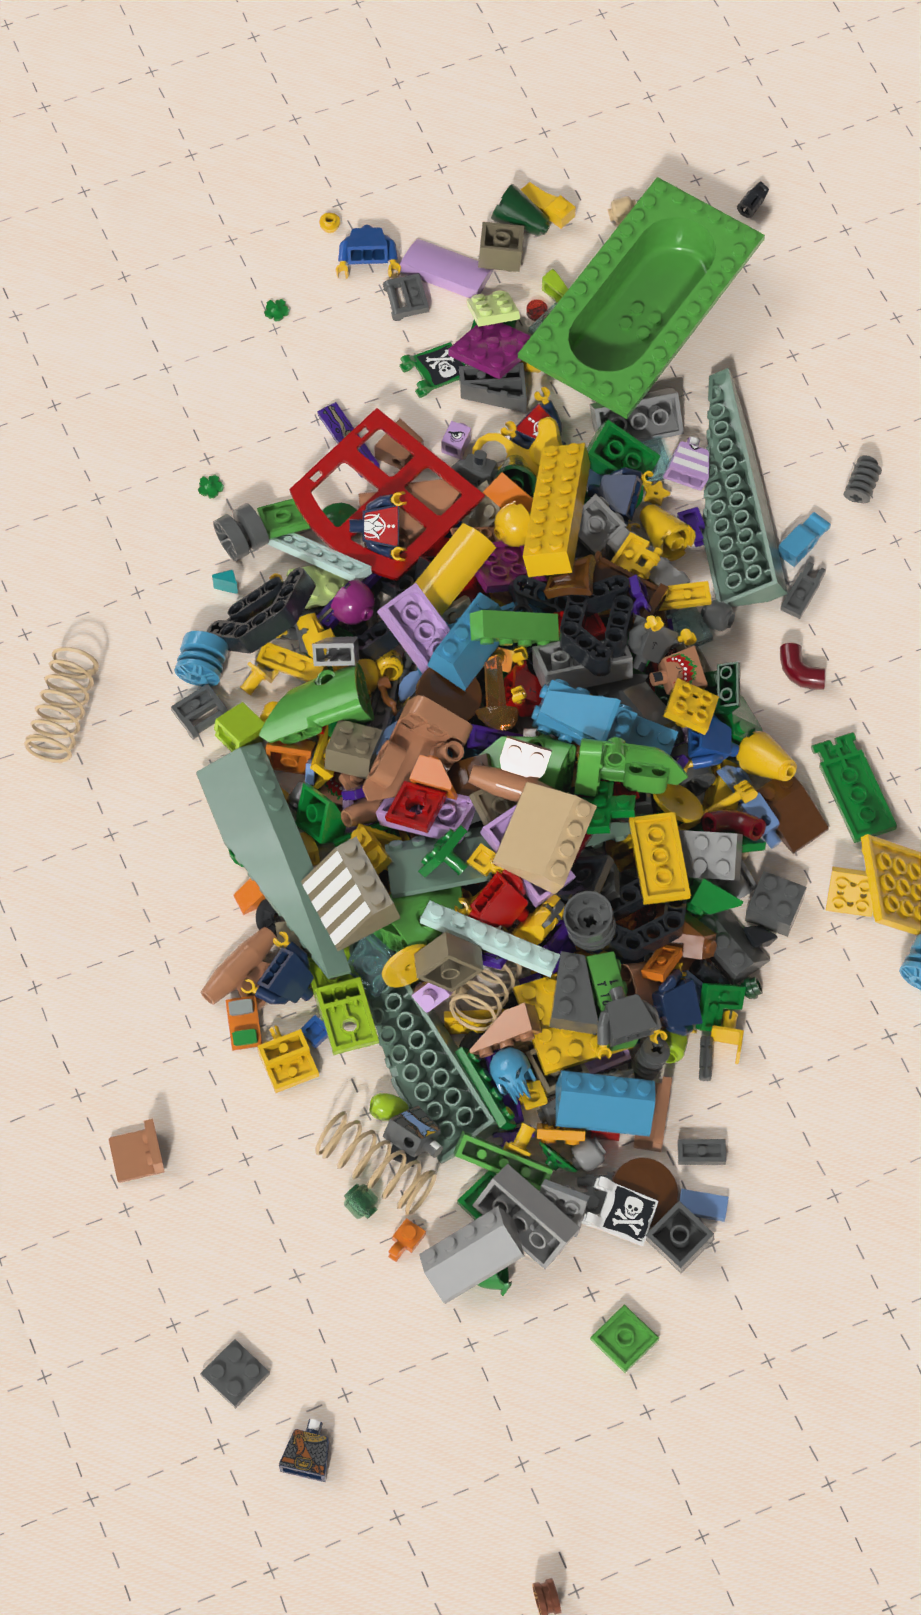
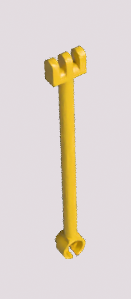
(742, 791)

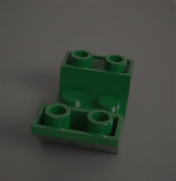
(723, 683)

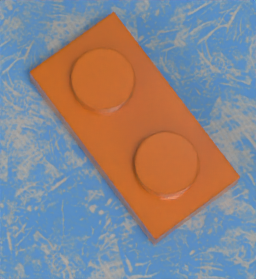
(662, 963)

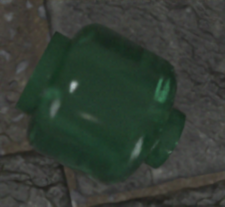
(361, 1201)

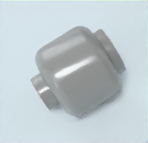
(588, 1154)

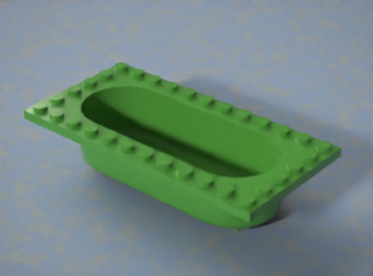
(641, 297)

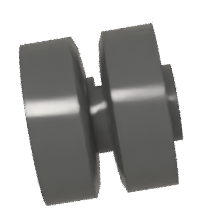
(241, 531)
(698, 779)

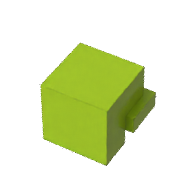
(238, 727)

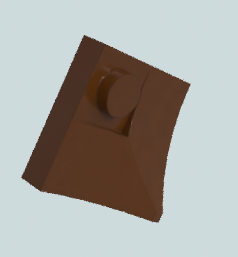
(575, 583)
(461, 771)

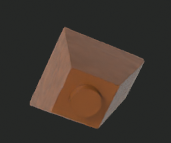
(697, 939)

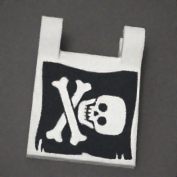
(623, 1212)

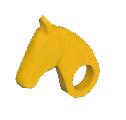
(547, 436)

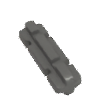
(705, 1058)

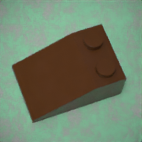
(796, 813)

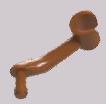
(383, 684)

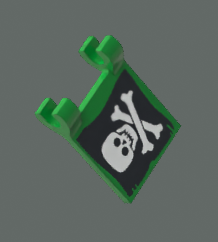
(434, 367)

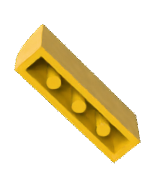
(454, 566)

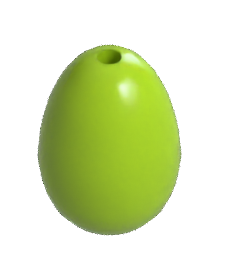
(386, 1105)

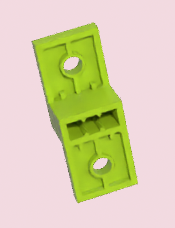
(342, 1002)

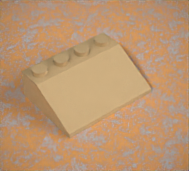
(544, 836)

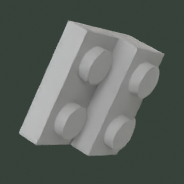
(598, 524)

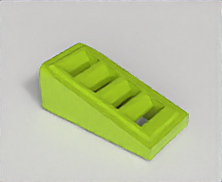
(553, 285)

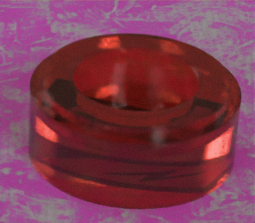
(535, 309)

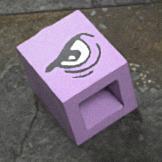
(456, 439)

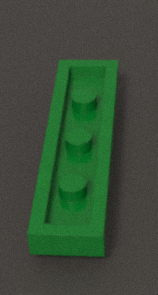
(491, 1096)

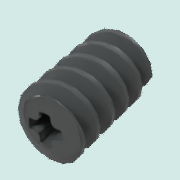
(863, 480)
(649, 1059)

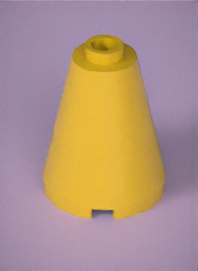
(666, 532)
(765, 757)

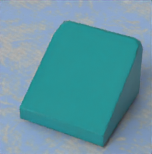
(225, 581)

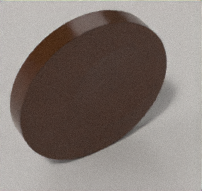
(450, 695)
(651, 1180)

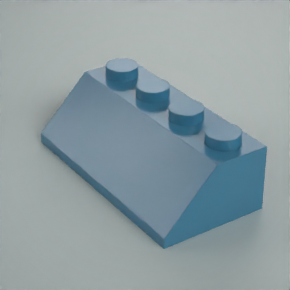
(458, 656)
(605, 1103)

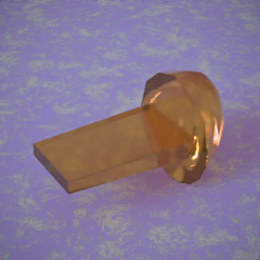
(496, 712)

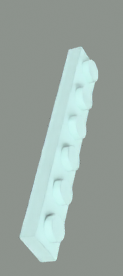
(321, 556)
(490, 938)

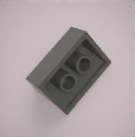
(734, 952)

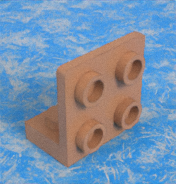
(136, 1154)

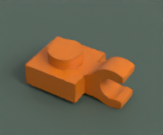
(406, 1238)

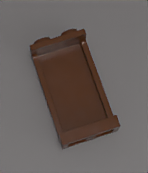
(657, 595)

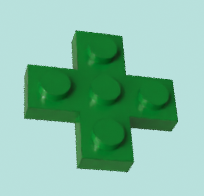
(609, 807)

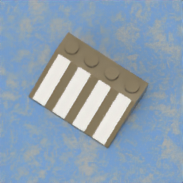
(349, 895)

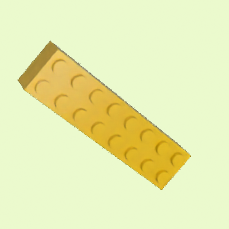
(556, 510)

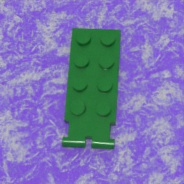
(854, 788)

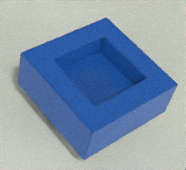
(314, 1031)

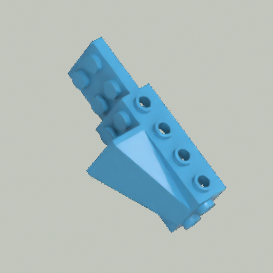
(578, 715)

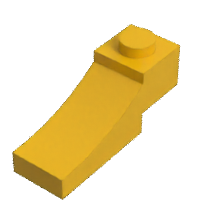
(555, 208)

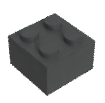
(775, 903)
(680, 1237)

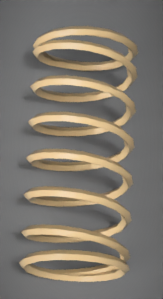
(56, 706)
(452, 1006)
(409, 1194)

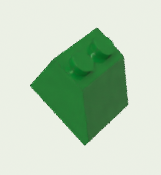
(318, 816)
(709, 898)

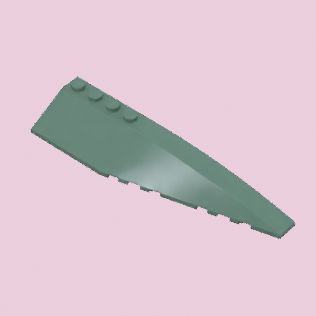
(736, 512)
(268, 844)
(407, 858)
(426, 1066)

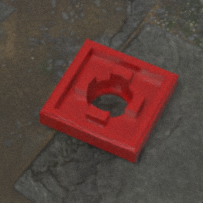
(411, 795)

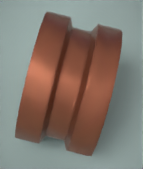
(546, 1597)

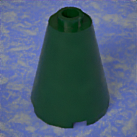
(519, 210)
(520, 473)

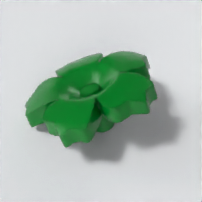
(276, 310)
(210, 487)

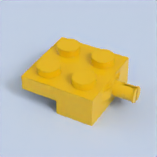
(287, 1059)

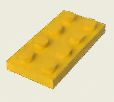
(659, 858)

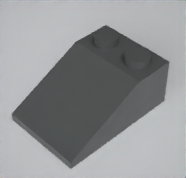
(649, 706)

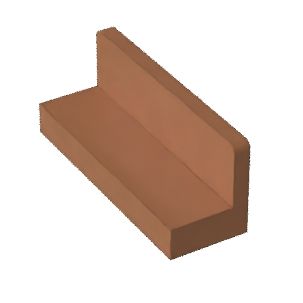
(655, 1140)

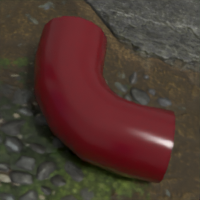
(798, 671)
(733, 822)

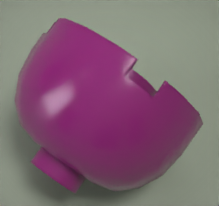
(354, 603)

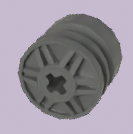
(582, 911)

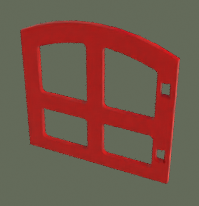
(347, 452)

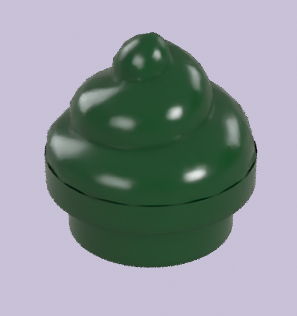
(753, 987)

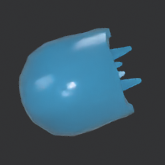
(510, 1071)

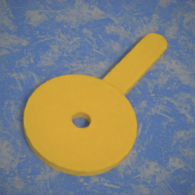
(687, 810)
(395, 971)

